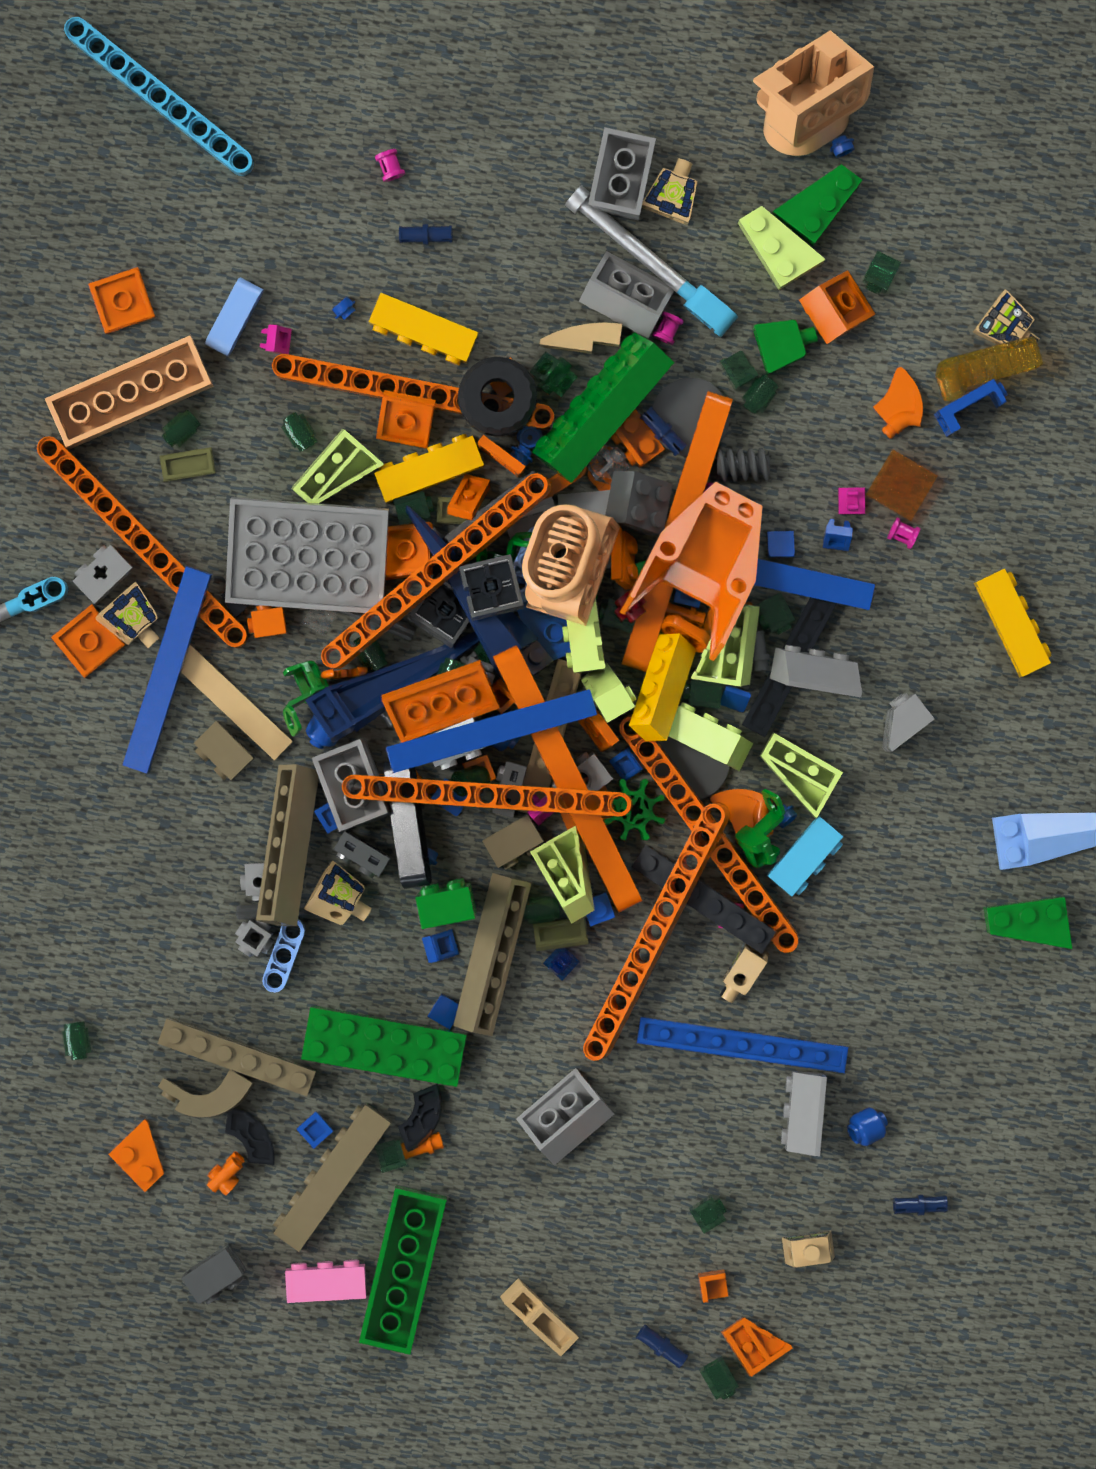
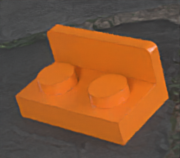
(637, 440)

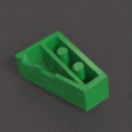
(817, 205)
(1033, 921)

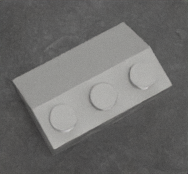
(621, 173)
(626, 294)
(816, 671)
(904, 720)
(334, 768)
(804, 1112)
(564, 1116)

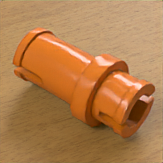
(690, 615)
(432, 1143)

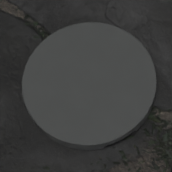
(681, 407)
(699, 770)

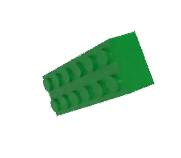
(602, 406)
(445, 904)
(383, 1046)
(402, 1269)

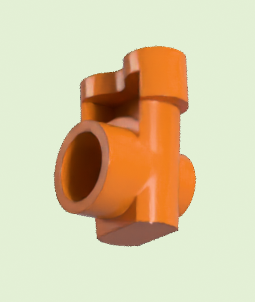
(224, 1177)

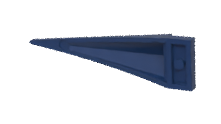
(494, 632)
(359, 700)

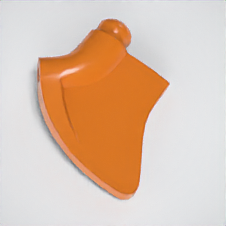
(901, 404)
(745, 807)

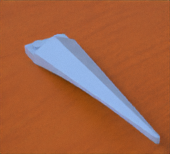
(1041, 837)

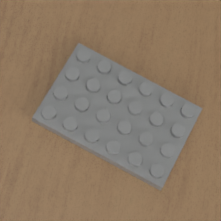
(306, 555)

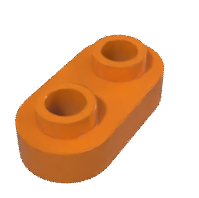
(694, 635)

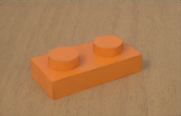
(468, 497)

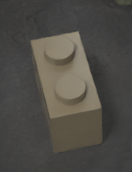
(223, 751)
(512, 842)

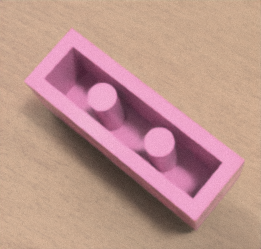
(326, 1281)

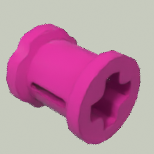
(390, 165)
(667, 328)
(903, 533)

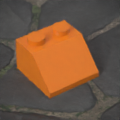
(836, 307)

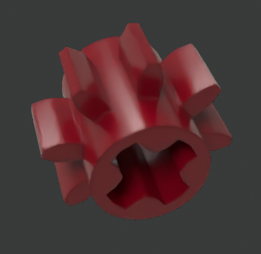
(634, 613)

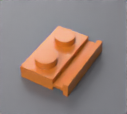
(623, 560)

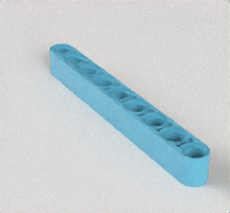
(153, 85)

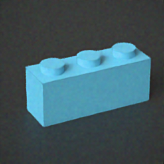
(806, 857)

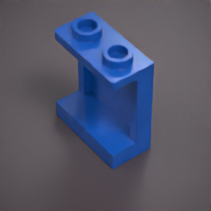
(946, 415)

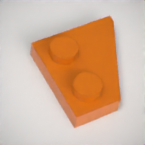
(139, 1156)
(754, 1345)

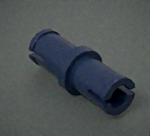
(426, 234)
(663, 431)
(920, 1205)
(661, 1346)

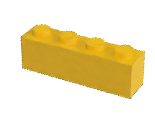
(423, 328)
(429, 469)
(1012, 622)
(662, 687)

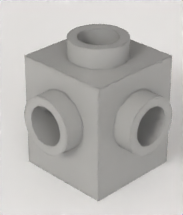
(247, 881)
(249, 947)

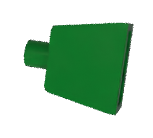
(782, 343)

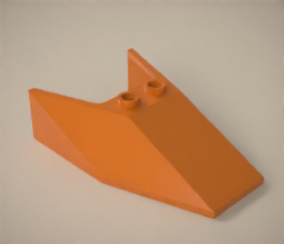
(708, 556)

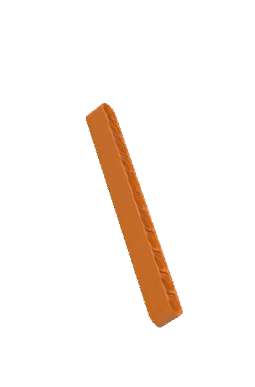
(401, 385)
(690, 487)
(131, 535)
(423, 575)
(567, 776)
(473, 798)
(726, 867)
(646, 939)

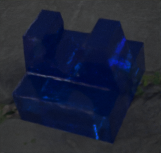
(561, 962)

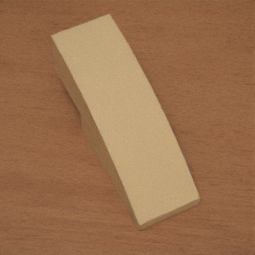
(582, 337)
(539, 1317)

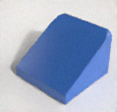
(780, 544)
(735, 698)
(627, 764)
(440, 946)
(444, 1011)

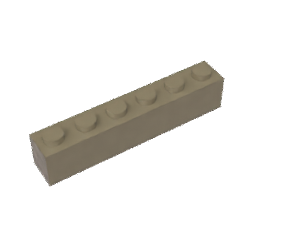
(287, 845)
(492, 954)
(237, 1056)
(332, 1177)

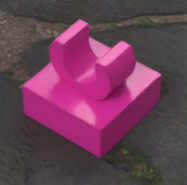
(277, 339)
(851, 501)
(539, 816)

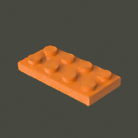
(440, 701)

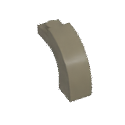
(219, 1102)

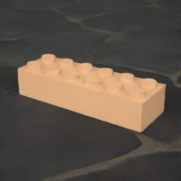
(129, 392)

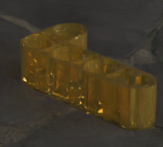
(986, 364)

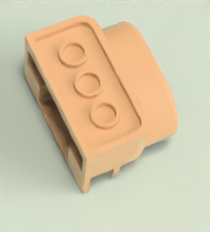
(812, 94)
(567, 584)

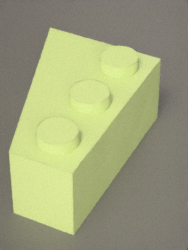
(778, 248)
(335, 468)
(584, 644)
(735, 660)
(608, 693)
(709, 737)
(801, 772)
(567, 872)

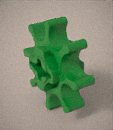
(645, 812)

